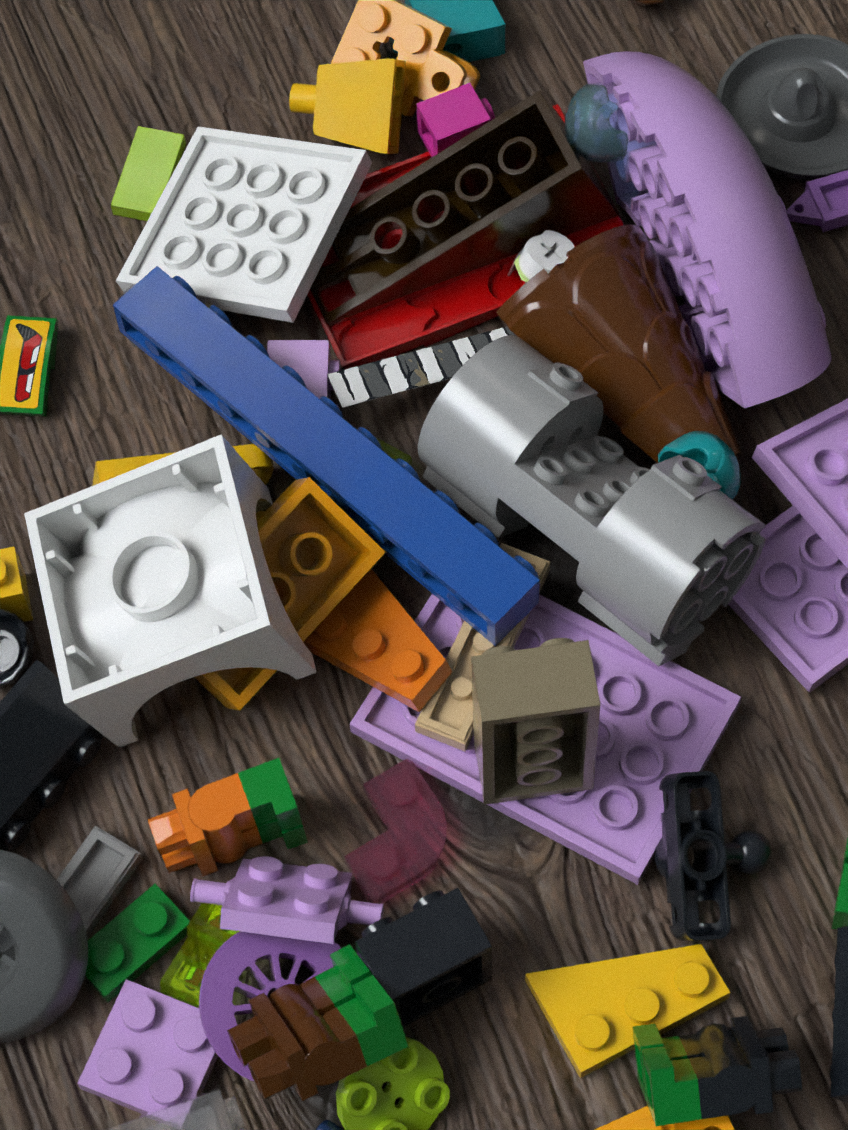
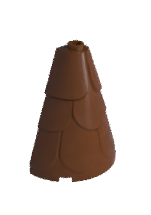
(624, 332)

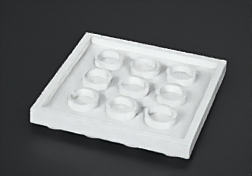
(249, 220)

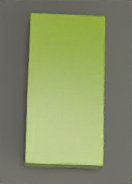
(147, 172)

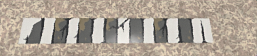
(408, 369)

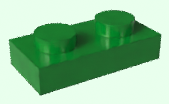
(134, 941)

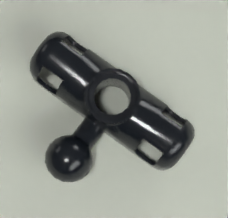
(704, 833)

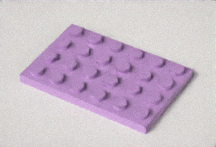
(649, 727)

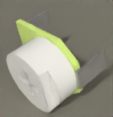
(541, 253)

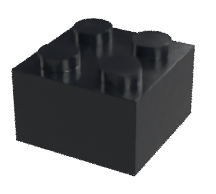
(428, 954)

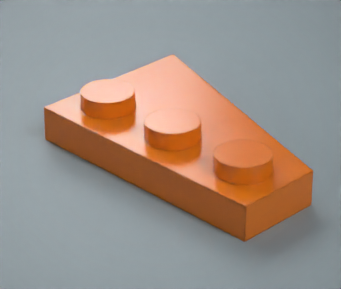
(380, 644)

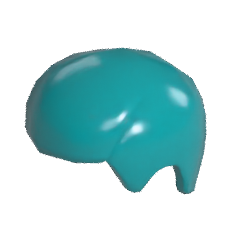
(711, 454)

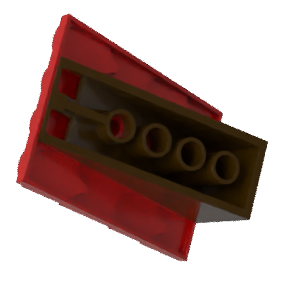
(439, 233)

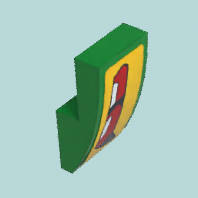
(25, 364)

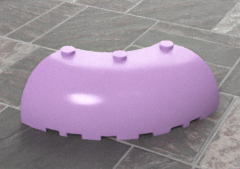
(715, 228)

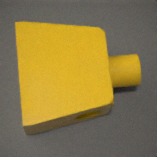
(355, 103)

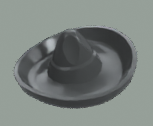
(792, 103)
(39, 948)

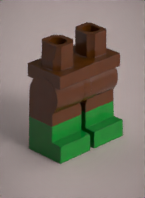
(319, 1029)

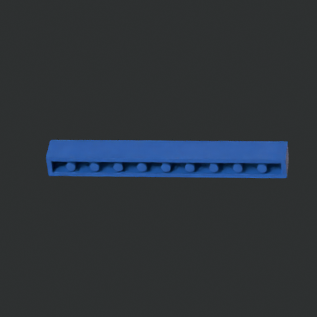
(313, 440)

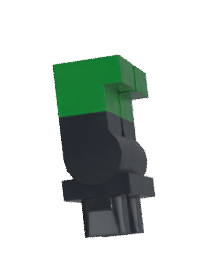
(714, 1070)

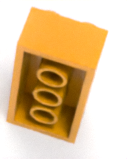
(313, 562)

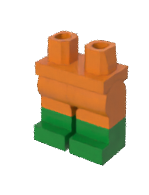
(228, 819)

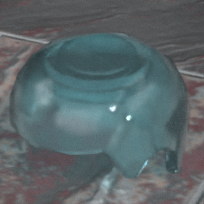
(589, 125)

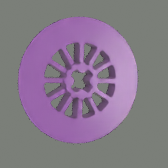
(223, 974)

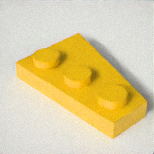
(601, 1000)

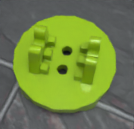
(410, 1076)

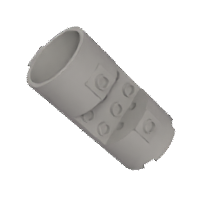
(652, 545)

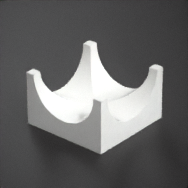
(159, 584)

